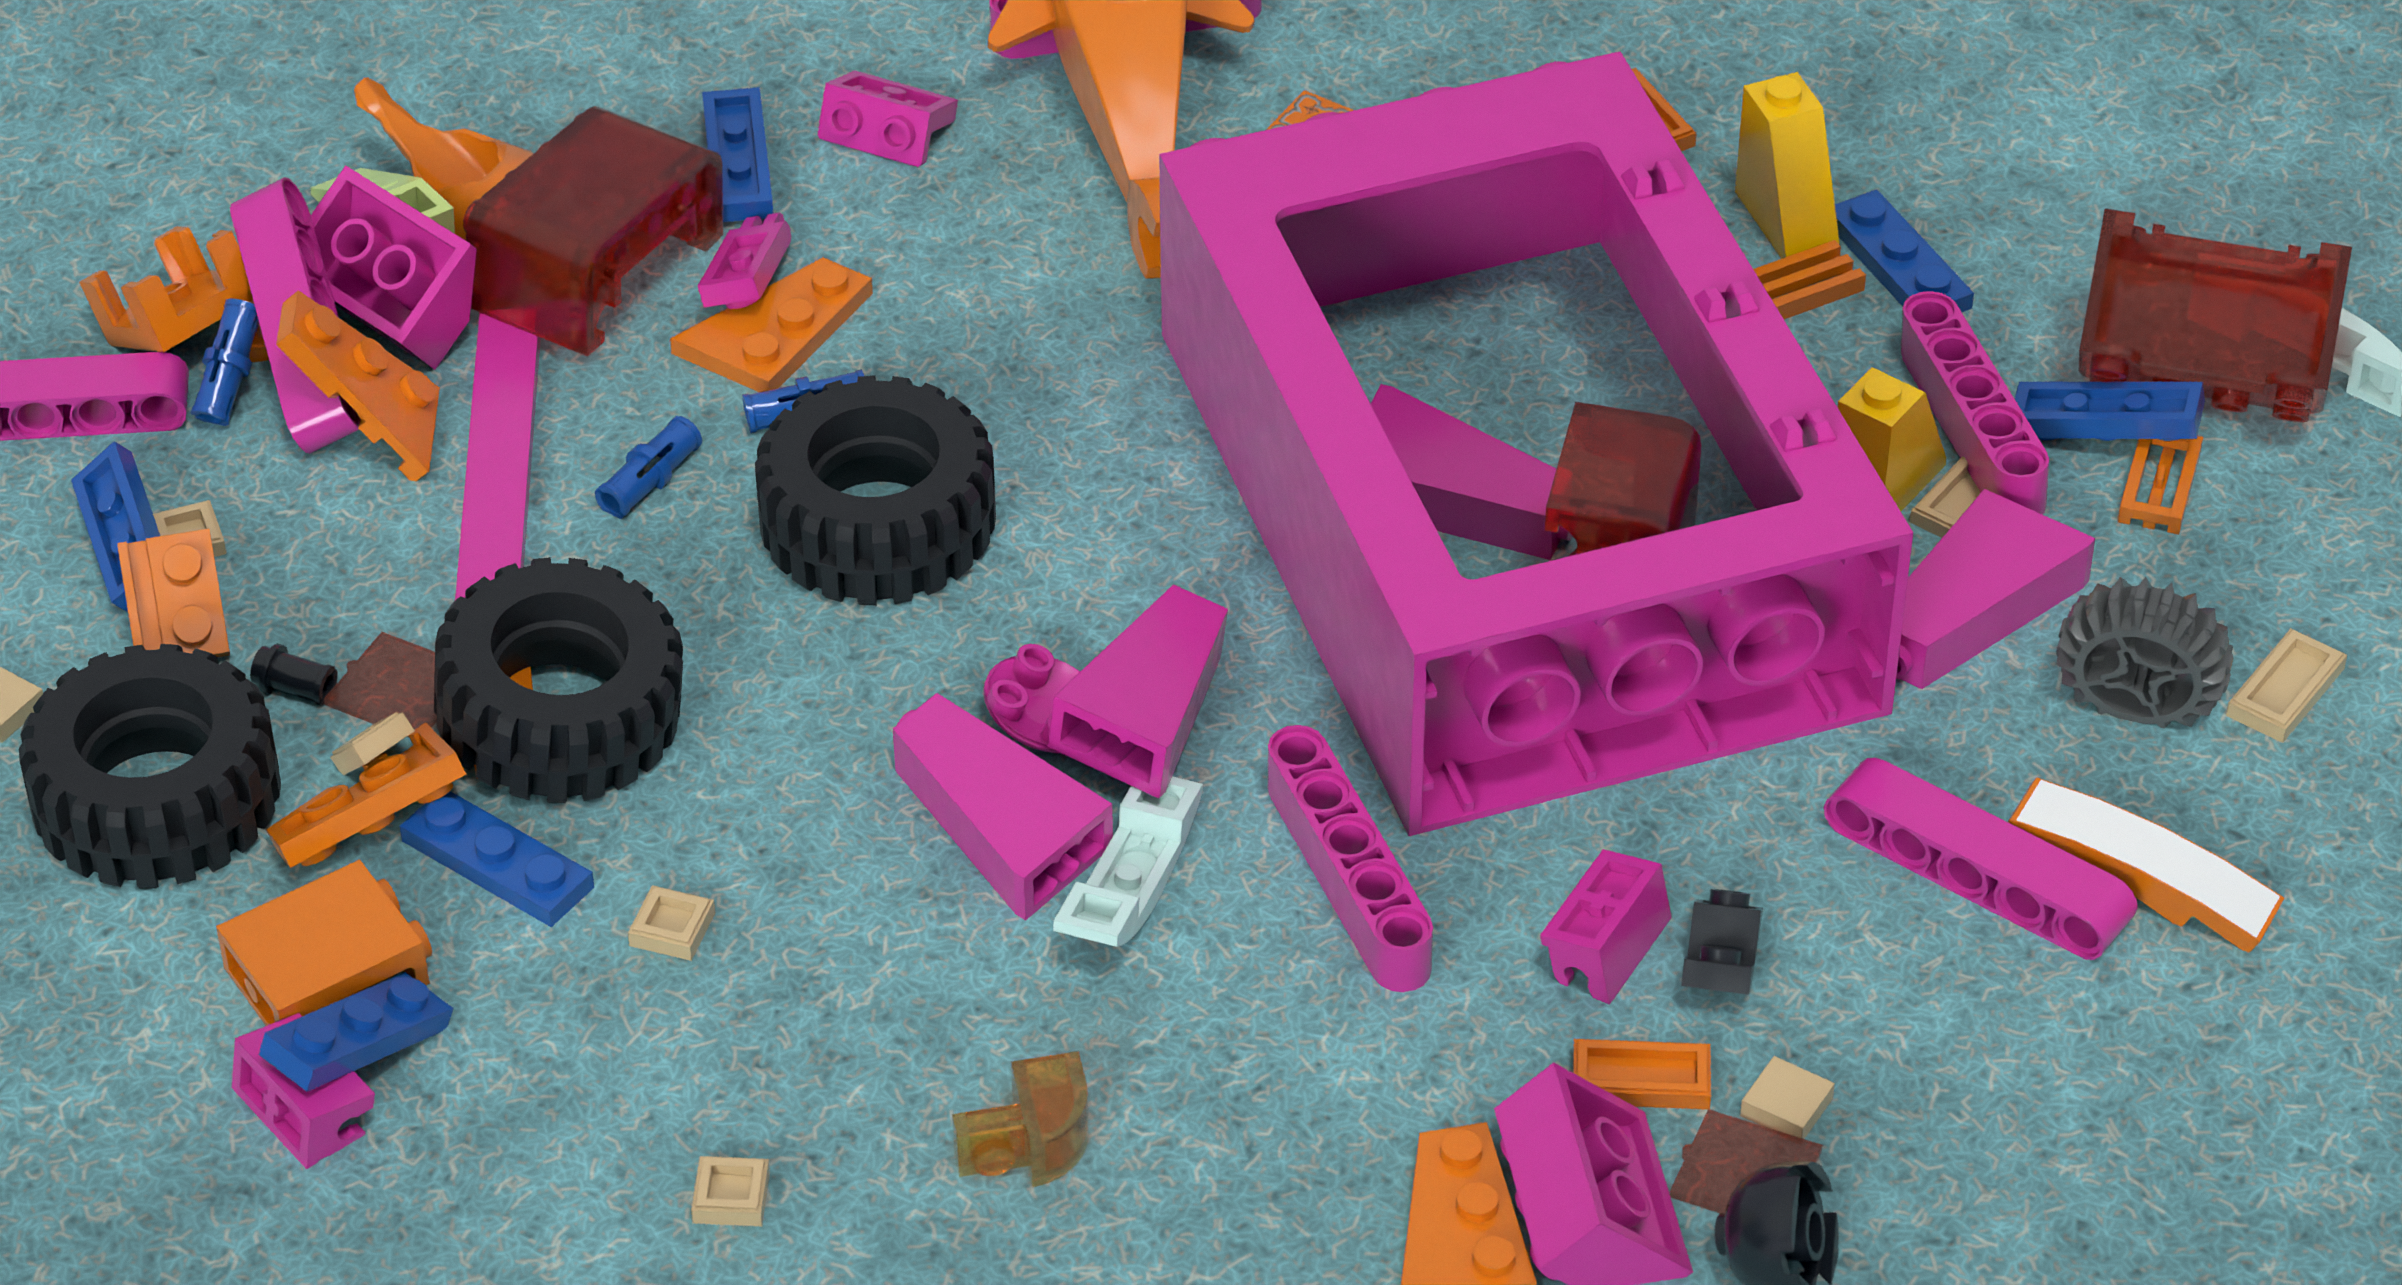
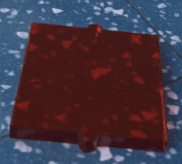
(388, 680)
(1726, 1153)

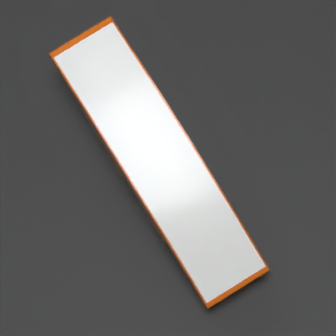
(2154, 862)

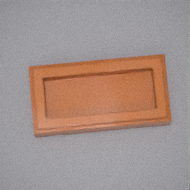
(1647, 1071)

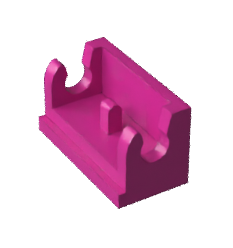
(1608, 922)
(300, 1119)

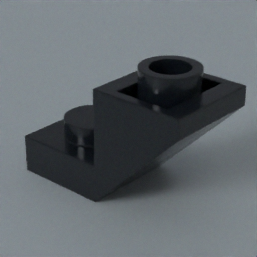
(1723, 943)

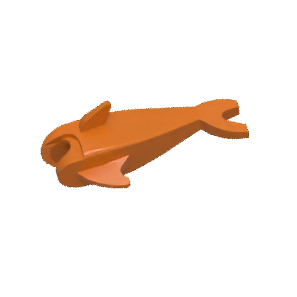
(1128, 80)

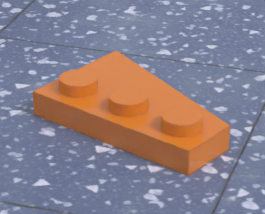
(780, 330)
(382, 389)
(383, 788)
(1462, 1214)

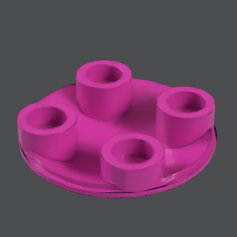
(1022, 694)

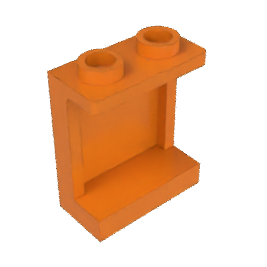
(321, 944)

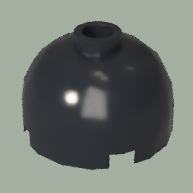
(1776, 1220)

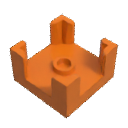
(170, 313)

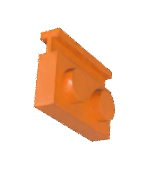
(174, 592)

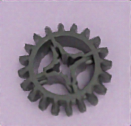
(2144, 654)

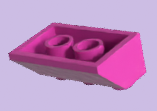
(394, 267)
(1589, 1184)

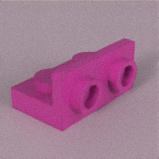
(883, 116)

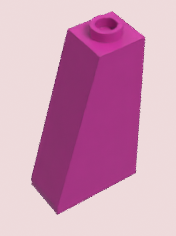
(1468, 478)
(1986, 582)
(1142, 692)
(1001, 804)

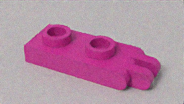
(745, 262)

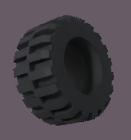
(883, 542)
(548, 740)
(161, 821)

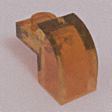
(1040, 1129)

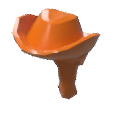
(453, 162)

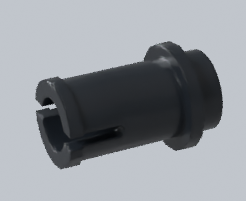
(292, 674)

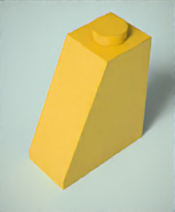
(1786, 165)
(1894, 432)

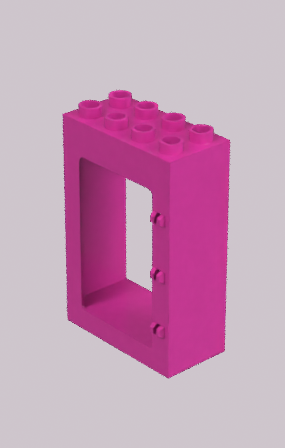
(1581, 662)

